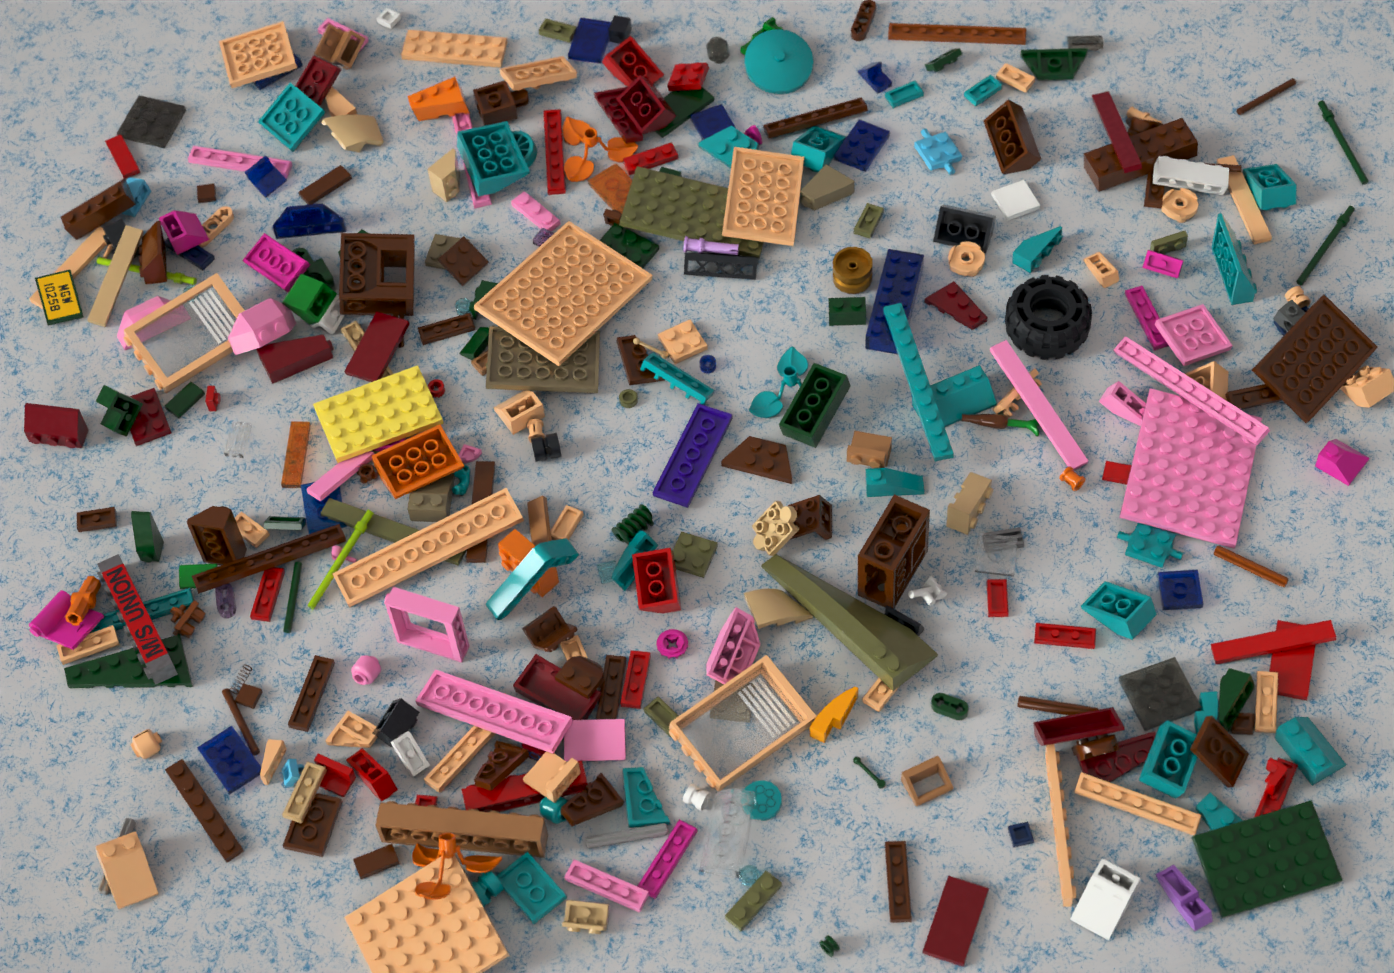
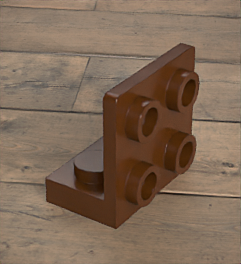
(813, 516)

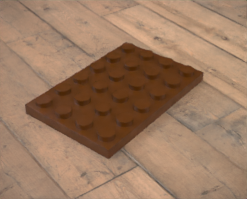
(1314, 358)

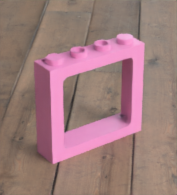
(451, 646)

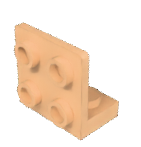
(552, 775)

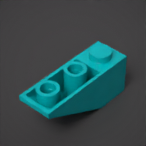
(1034, 249)

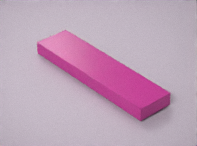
(1146, 315)
(667, 858)

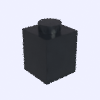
(619, 29)

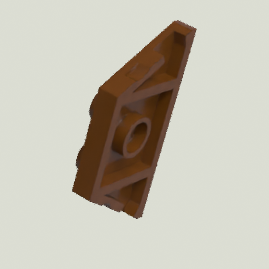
(761, 459)

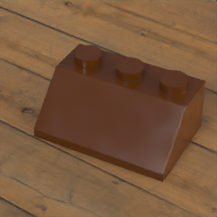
(153, 255)

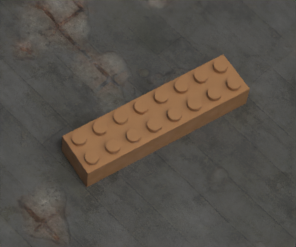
(473, 829)

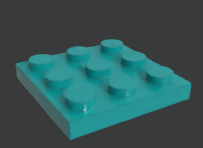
(291, 117)

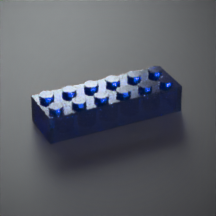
(897, 285)

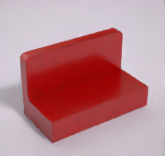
(337, 777)

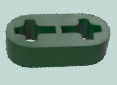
(949, 706)

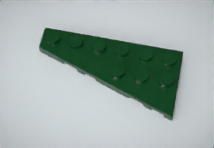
(126, 670)

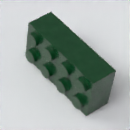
(814, 405)

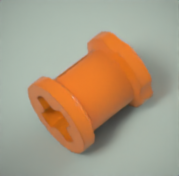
(1072, 478)

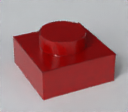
(212, 398)

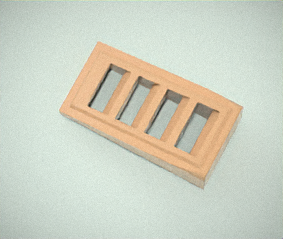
(1105, 279)
(273, 755)

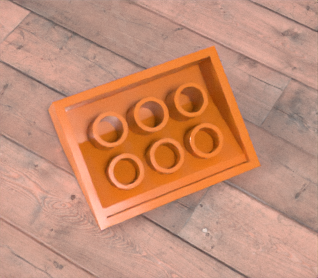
(417, 461)

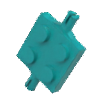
(1150, 544)

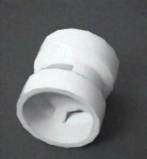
(697, 797)

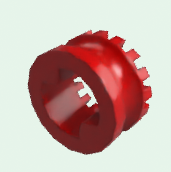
(441, 389)

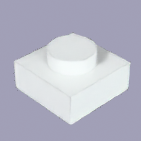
(389, 18)

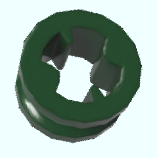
(829, 945)

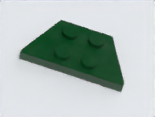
(1054, 63)

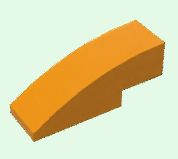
(833, 714)

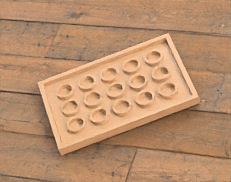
(763, 196)

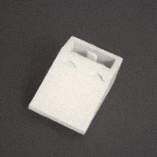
(1105, 899)

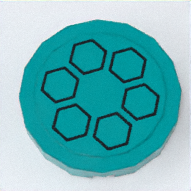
(767, 799)

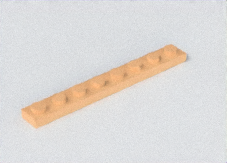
(1061, 833)

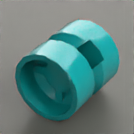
(487, 887)

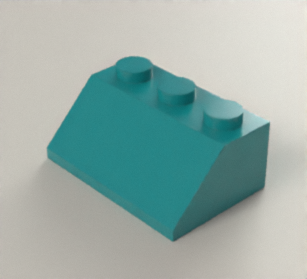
(1308, 749)

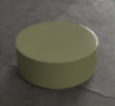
(628, 398)

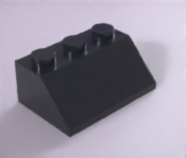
(963, 225)

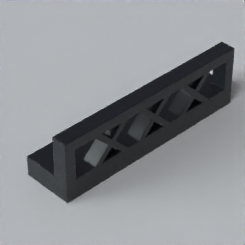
(721, 258)

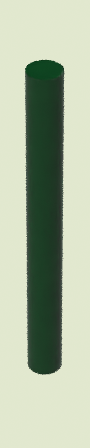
(292, 597)

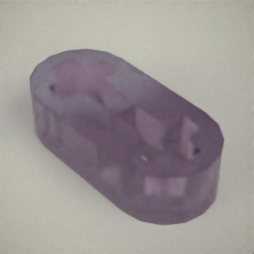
(221, 601)

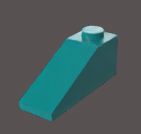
(888, 482)

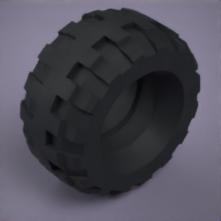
(1046, 337)

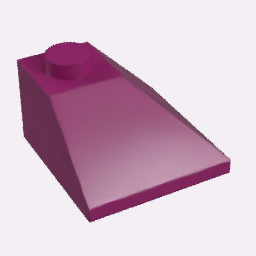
(1341, 461)

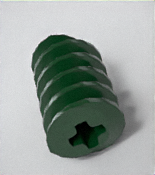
(632, 524)

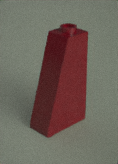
(294, 356)

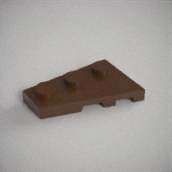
(632, 359)
(500, 764)
(593, 801)

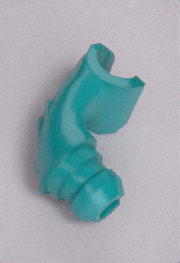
(464, 479)

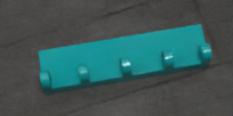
(677, 378)

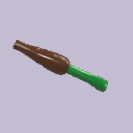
(1000, 421)

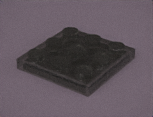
(151, 121)
(1159, 693)

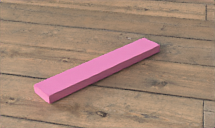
(233, 160)

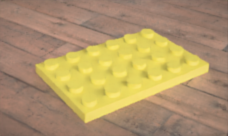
(377, 413)

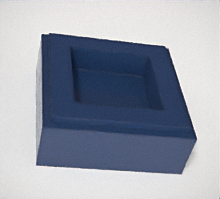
(1020, 834)

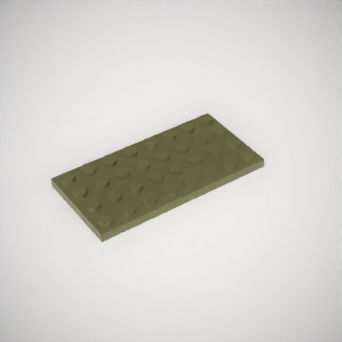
(680, 208)

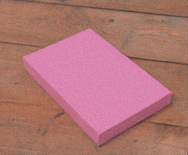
(595, 740)

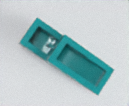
(624, 570)
(1209, 706)

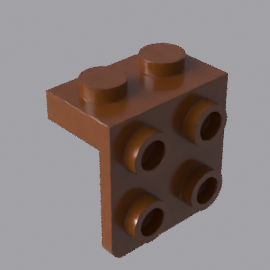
(549, 630)

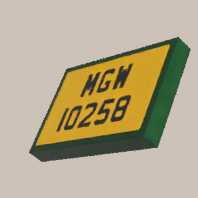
(59, 297)

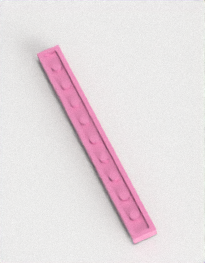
(1192, 390)

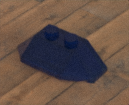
(308, 221)

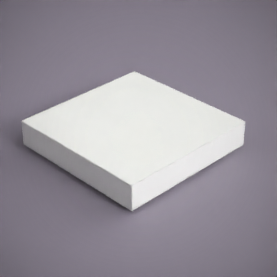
(1015, 200)

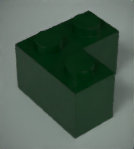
(121, 410)

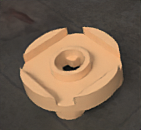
(1176, 212)
(970, 267)

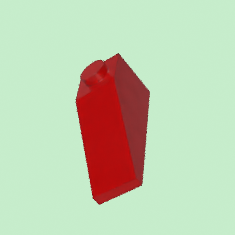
(372, 774)

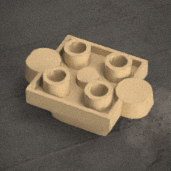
(775, 528)

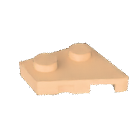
(352, 732)

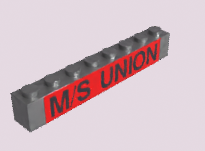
(137, 620)

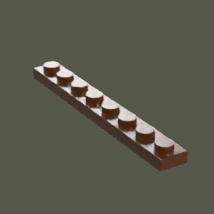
(268, 558)

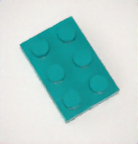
(531, 887)

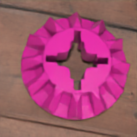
(672, 636)

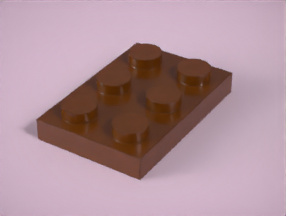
(1219, 751)
(315, 831)

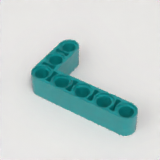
(528, 572)

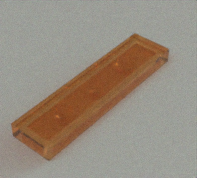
(295, 454)

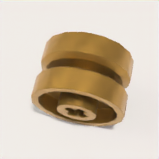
(852, 270)

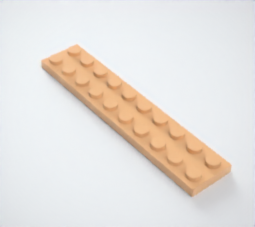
(428, 547)

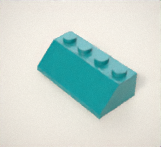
(962, 394)

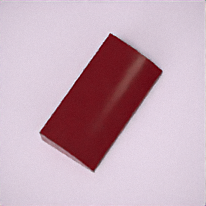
(539, 686)
(1077, 726)

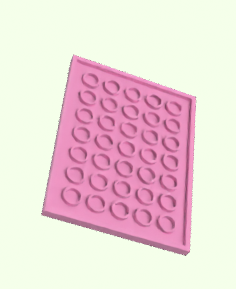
(1188, 472)

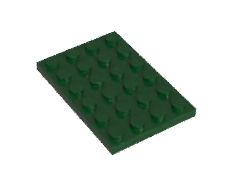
(1266, 859)

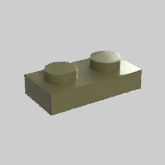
(557, 30)
(868, 220)
(1170, 243)

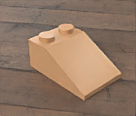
(126, 870)

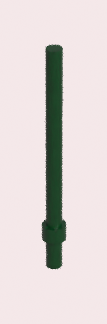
(1329, 117)
(1342, 221)

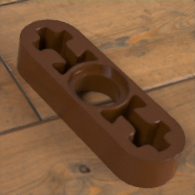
(863, 25)

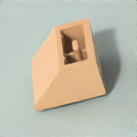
(1369, 386)
(519, 410)

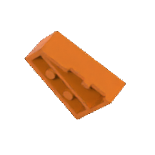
(439, 100)

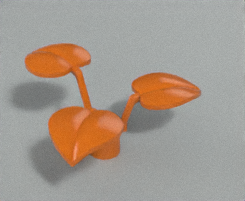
(578, 131)
(447, 848)

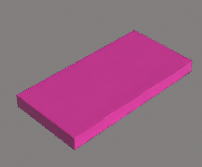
(276, 262)

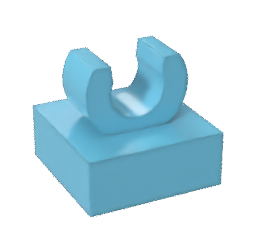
(291, 772)

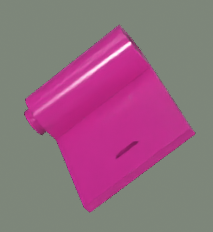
(53, 626)

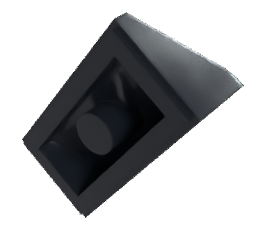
(903, 619)

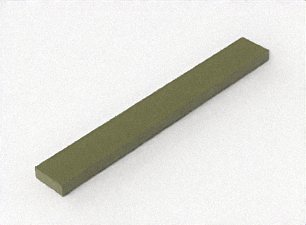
(377, 525)

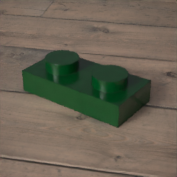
(948, 57)

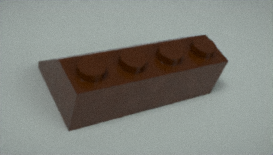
(1012, 138)
(98, 209)
(217, 535)

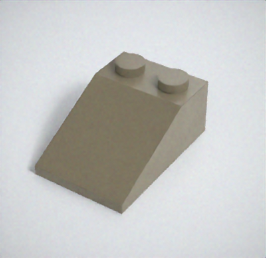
(432, 501)

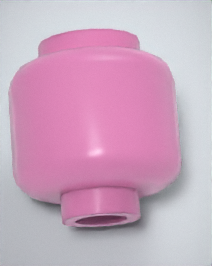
(366, 670)

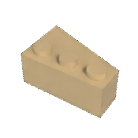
(969, 503)

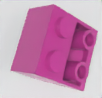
(183, 230)

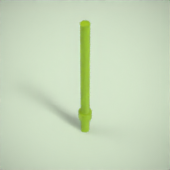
(176, 277)
(360, 528)

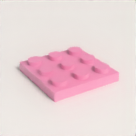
(1193, 335)

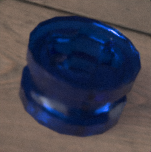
(707, 369)

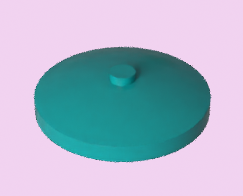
(778, 61)

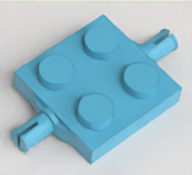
(938, 151)

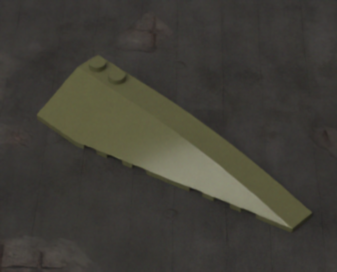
(875, 639)

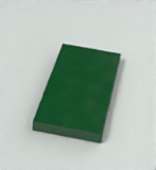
(685, 104)

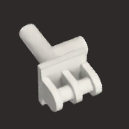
(930, 591)

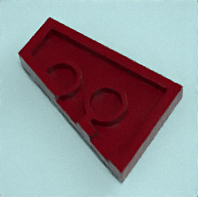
(956, 303)

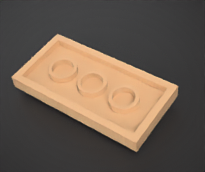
(538, 73)

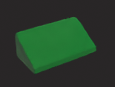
(187, 571)

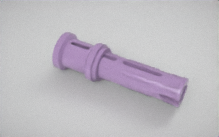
(702, 246)

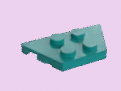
(723, 143)

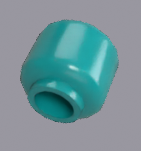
(551, 810)

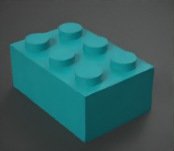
(1170, 760)

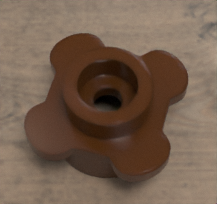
(363, 470)

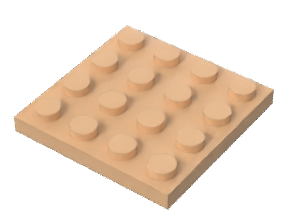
(257, 54)

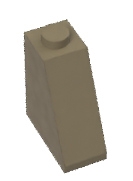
(826, 188)

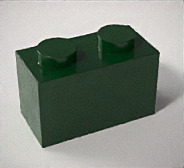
(847, 311)

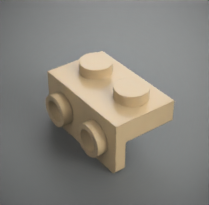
(586, 916)

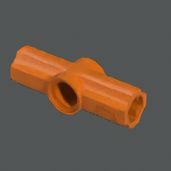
(83, 600)

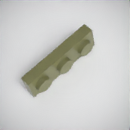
(753, 900)

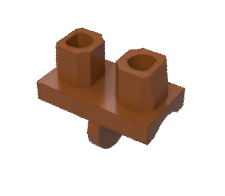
(183, 626)

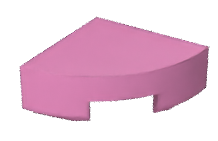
(469, 453)

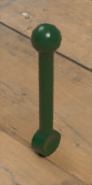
(880, 783)

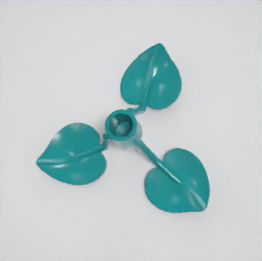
(789, 367)

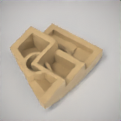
(354, 131)
(773, 607)

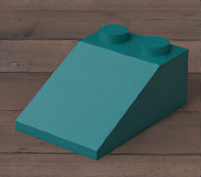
(817, 147)
(1270, 186)
(1120, 609)

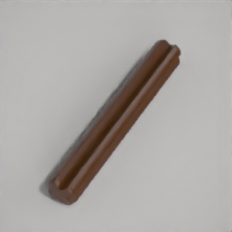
(1052, 706)

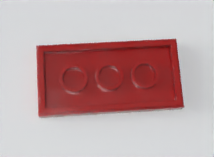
(1293, 667)

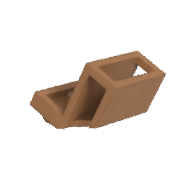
(338, 46)
(869, 450)

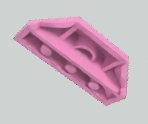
(137, 313)
(260, 325)
(734, 647)

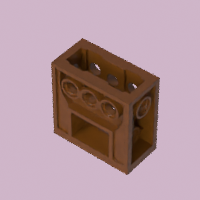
(372, 293)
(893, 552)

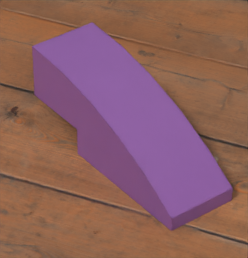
(1184, 897)

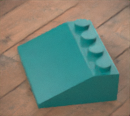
(491, 157)
(1232, 263)

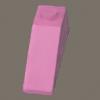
(1123, 403)

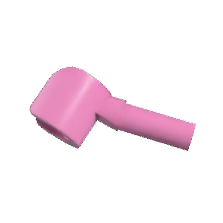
(336, 550)

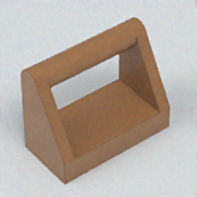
(921, 772)

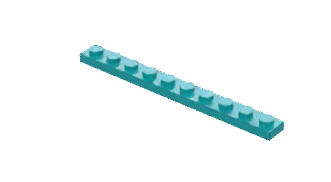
(918, 382)

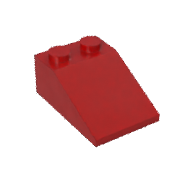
(630, 61)

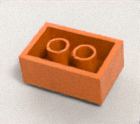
(514, 549)

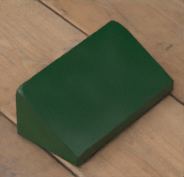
(476, 344)

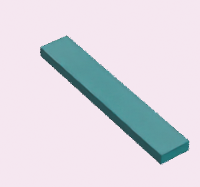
(155, 607)

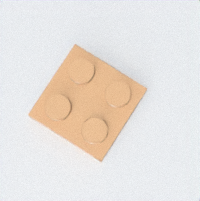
(682, 341)

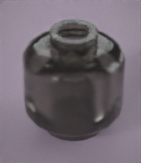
(717, 50)

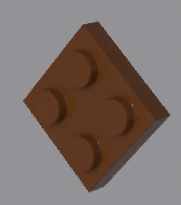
(463, 261)

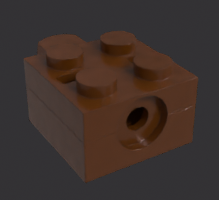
(497, 103)

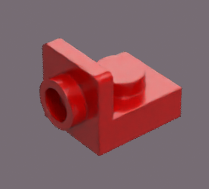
(1276, 776)

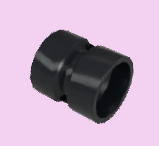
(552, 444)

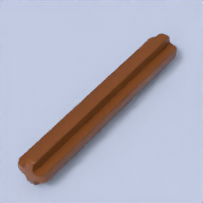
(1251, 566)

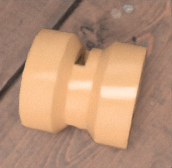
(1297, 295)

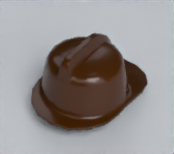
(1138, 125)

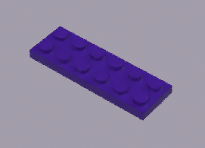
(692, 455)

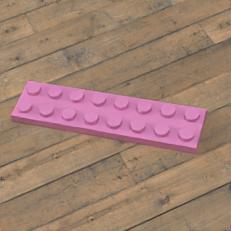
(494, 711)

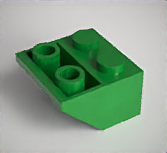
(309, 299)

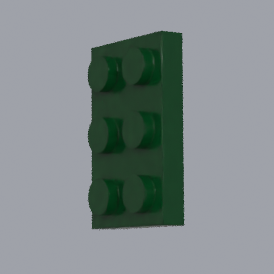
(630, 245)

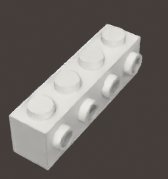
(1191, 175)

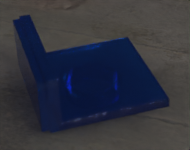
(265, 176)

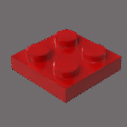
(688, 76)

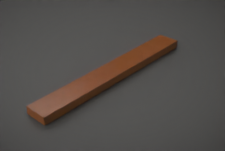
(957, 33)

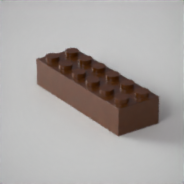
(1169, 140)

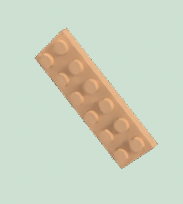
(454, 48)

